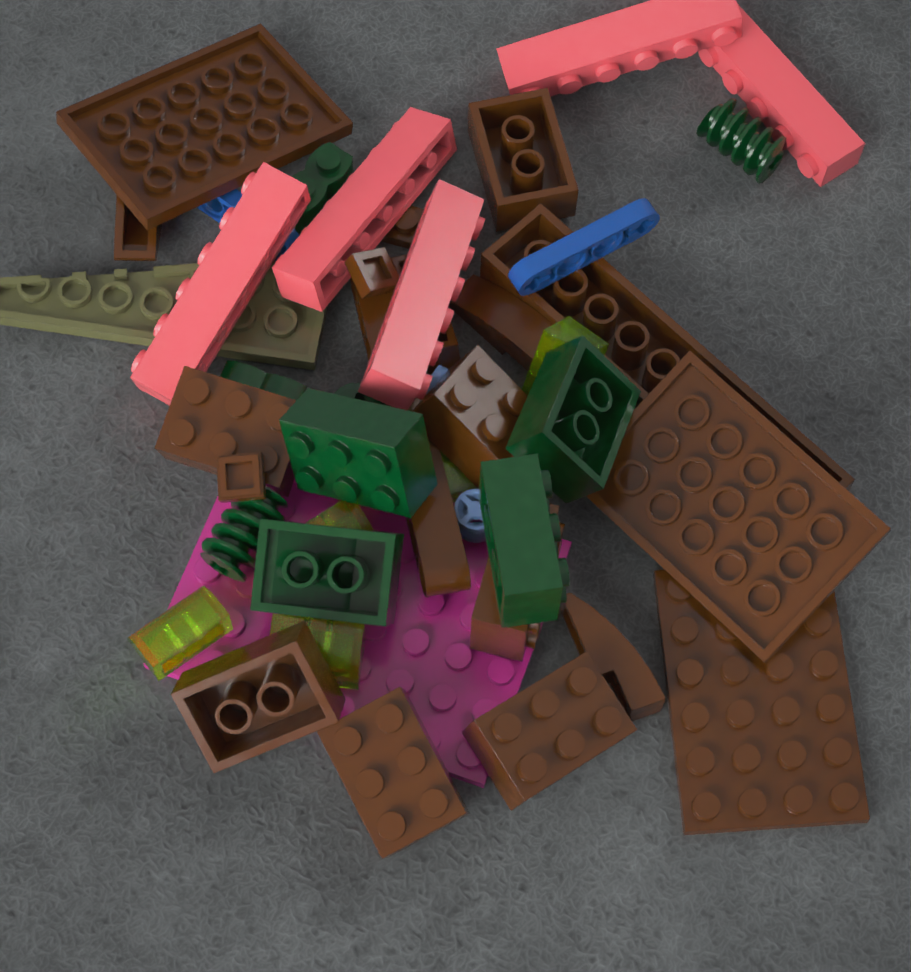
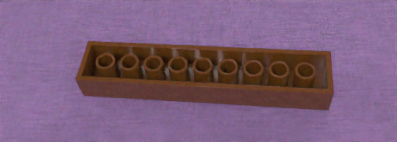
(639, 333)

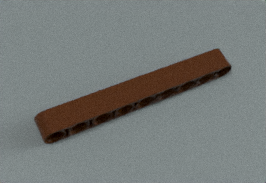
(434, 525)

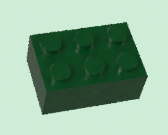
(575, 418)
(359, 452)
(522, 540)

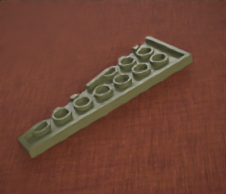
(129, 305)

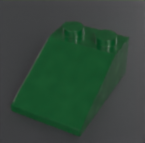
(327, 572)

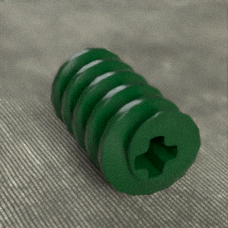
(742, 140)
(239, 534)

